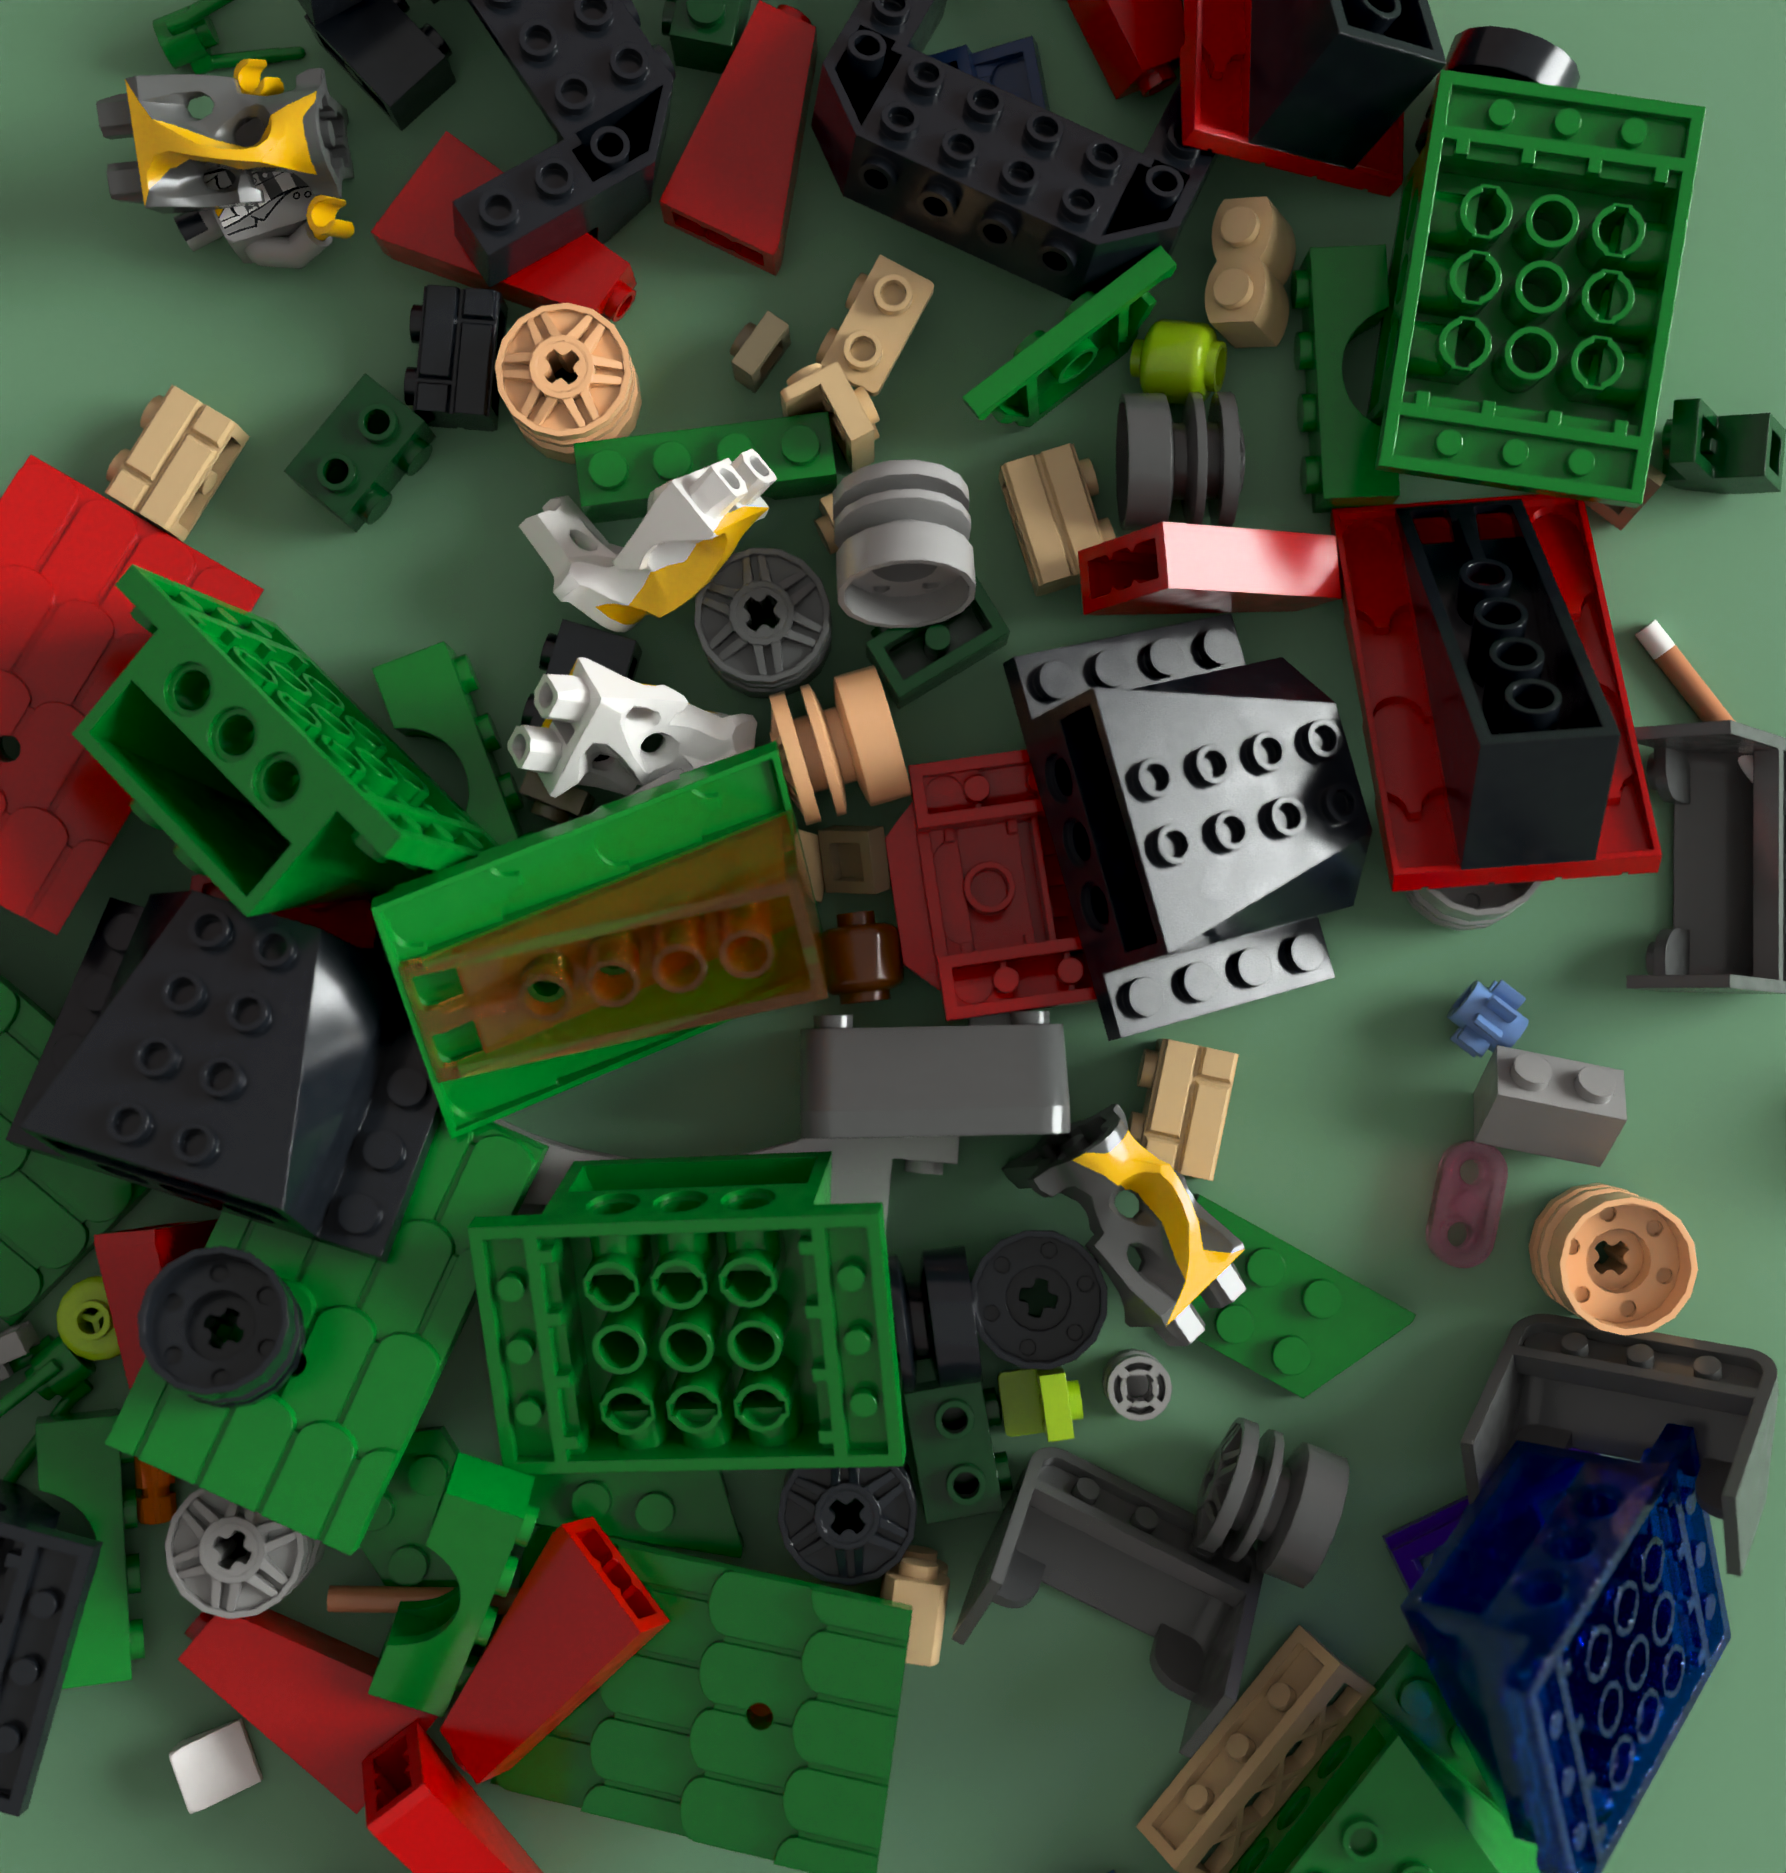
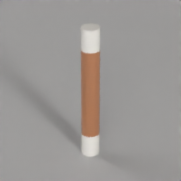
(1687, 681)

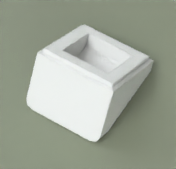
(215, 1765)

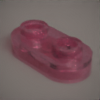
(1472, 1204)

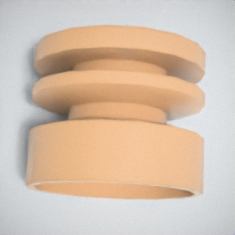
(549, 410)
(840, 745)
(1647, 1267)

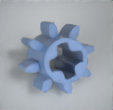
(1487, 1017)

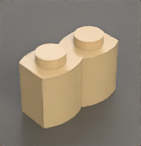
(1253, 263)
(924, 1584)

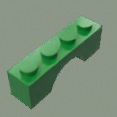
(1340, 298)
(622, 472)
(432, 699)
(88, 1475)
(474, 1532)

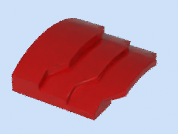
(984, 890)

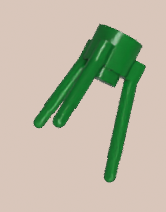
(190, 34)
(52, 1373)

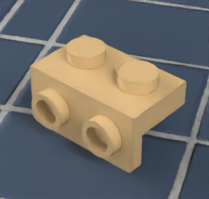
(878, 324)
(849, 410)

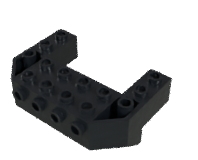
(610, 113)
(991, 165)

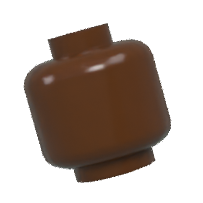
(862, 958)

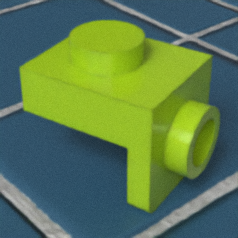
(1039, 1403)

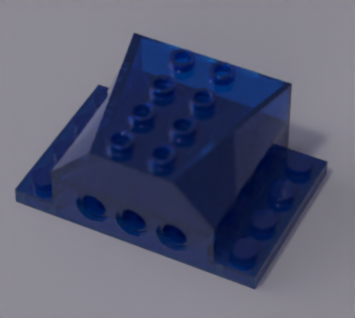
(1574, 1634)

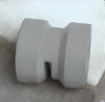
(1127, 1377)

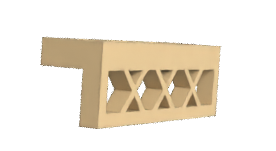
(1250, 1754)

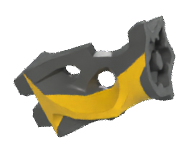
(173, 150)
(1175, 1237)

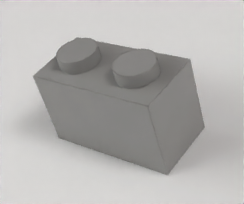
(1549, 1106)

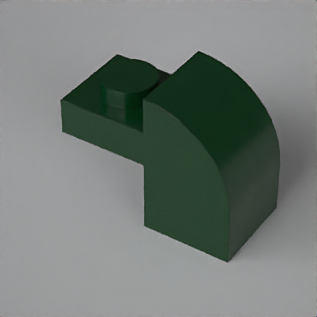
(1722, 451)

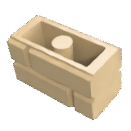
(175, 462)
(1053, 514)
(1184, 1105)

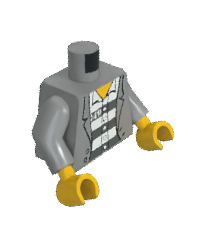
(290, 223)

